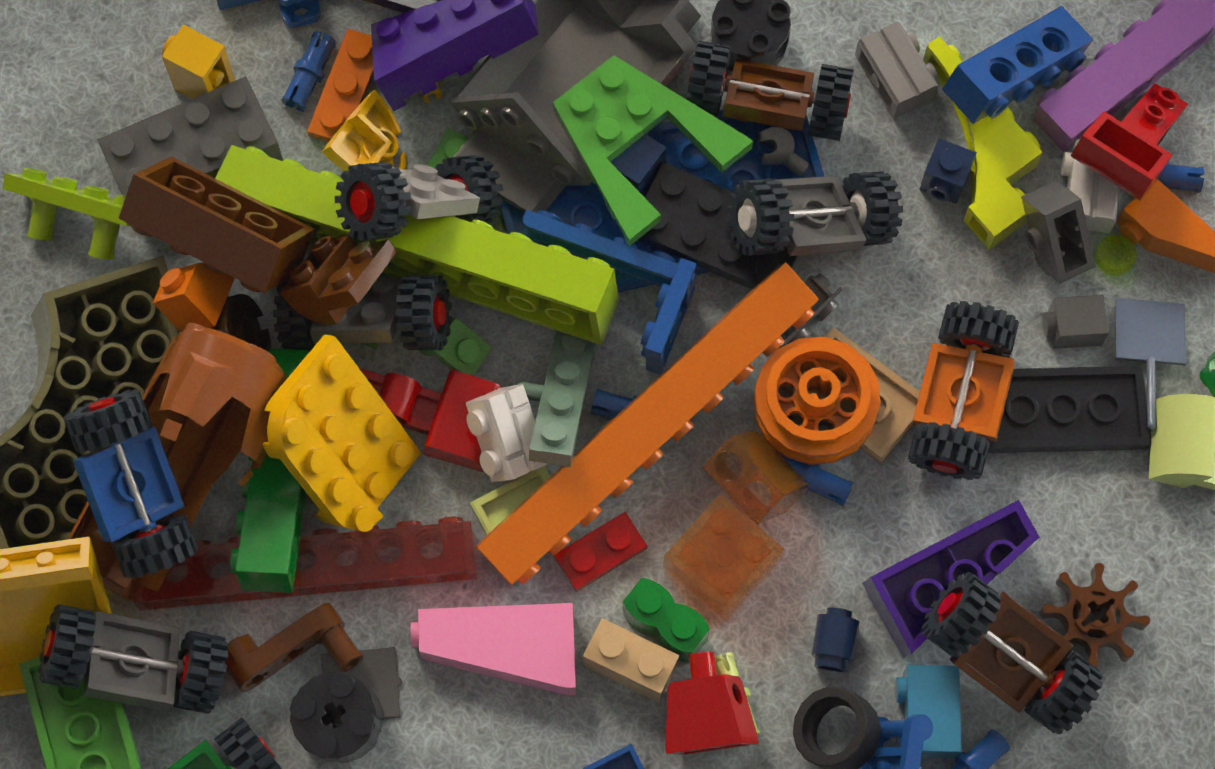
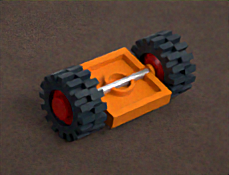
(964, 390)

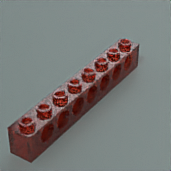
(326, 576)

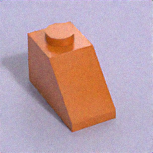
(193, 295)

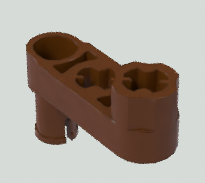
(323, 625)

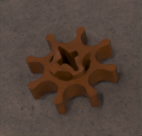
(1087, 600)

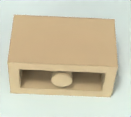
(630, 660)

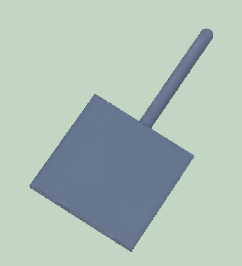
(1150, 334)

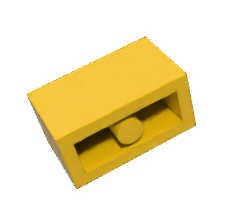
(196, 63)

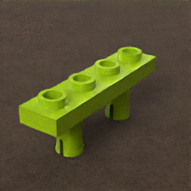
(63, 192)

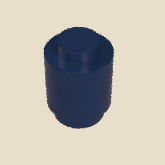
(835, 640)

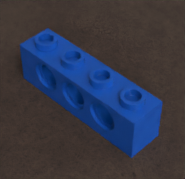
(1018, 65)

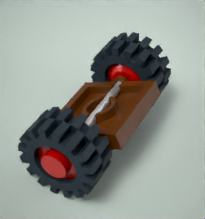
(769, 92)
(1012, 653)

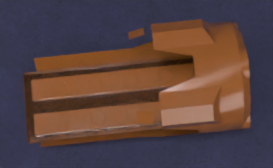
(188, 404)

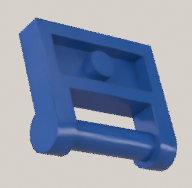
(908, 756)

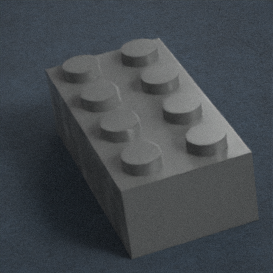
(192, 132)

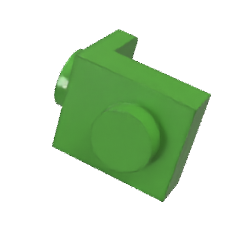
(463, 350)

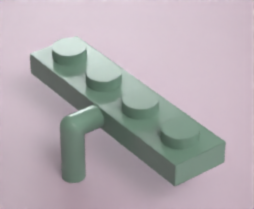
(560, 400)

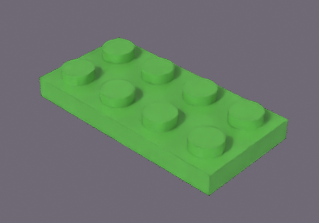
(78, 728)

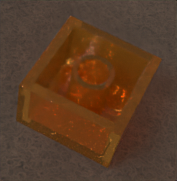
(723, 557)

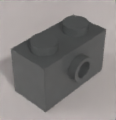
(1058, 231)

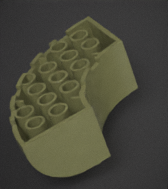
(91, 345)

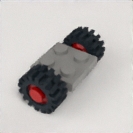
(380, 195)

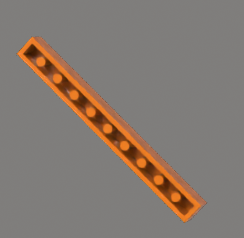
(646, 424)

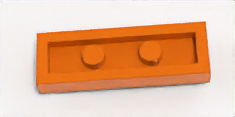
(345, 85)

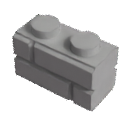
(897, 69)

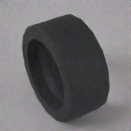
(810, 715)

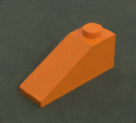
(1168, 228)

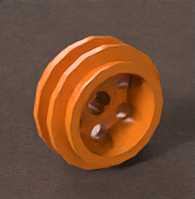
(824, 364)

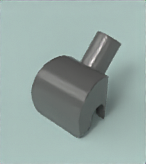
(783, 149)

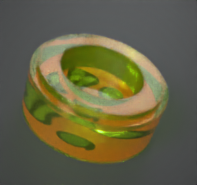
(1115, 255)

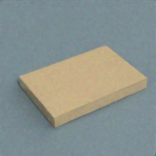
(896, 406)

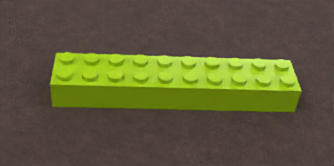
(473, 258)

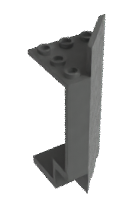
(514, 94)

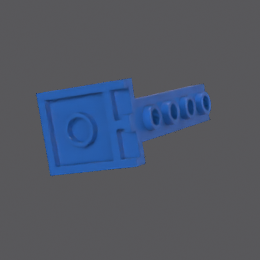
(656, 268)

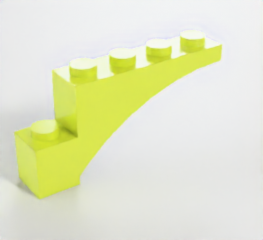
(1001, 159)

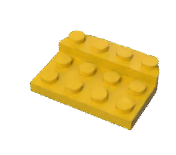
(338, 437)

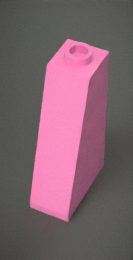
(504, 642)

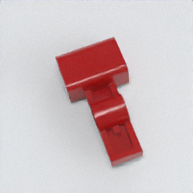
(1130, 149)
(436, 413)

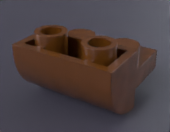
(335, 277)

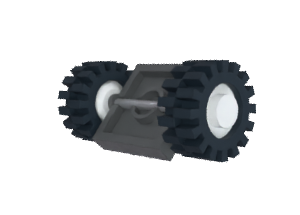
(814, 214)

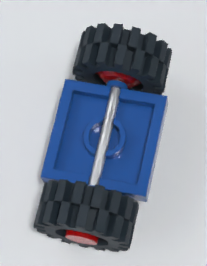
(130, 484)

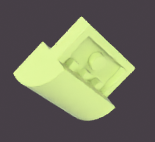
(1184, 441)

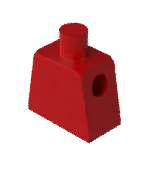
(707, 711)

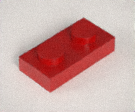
(600, 551)

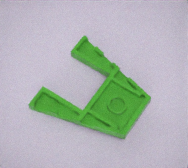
(614, 111)

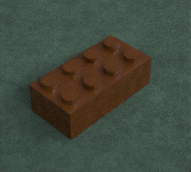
(215, 224)

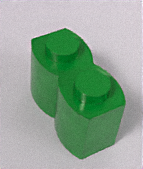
(655, 614)

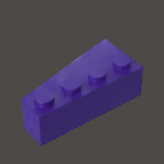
(443, 39)

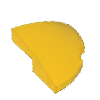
(366, 136)

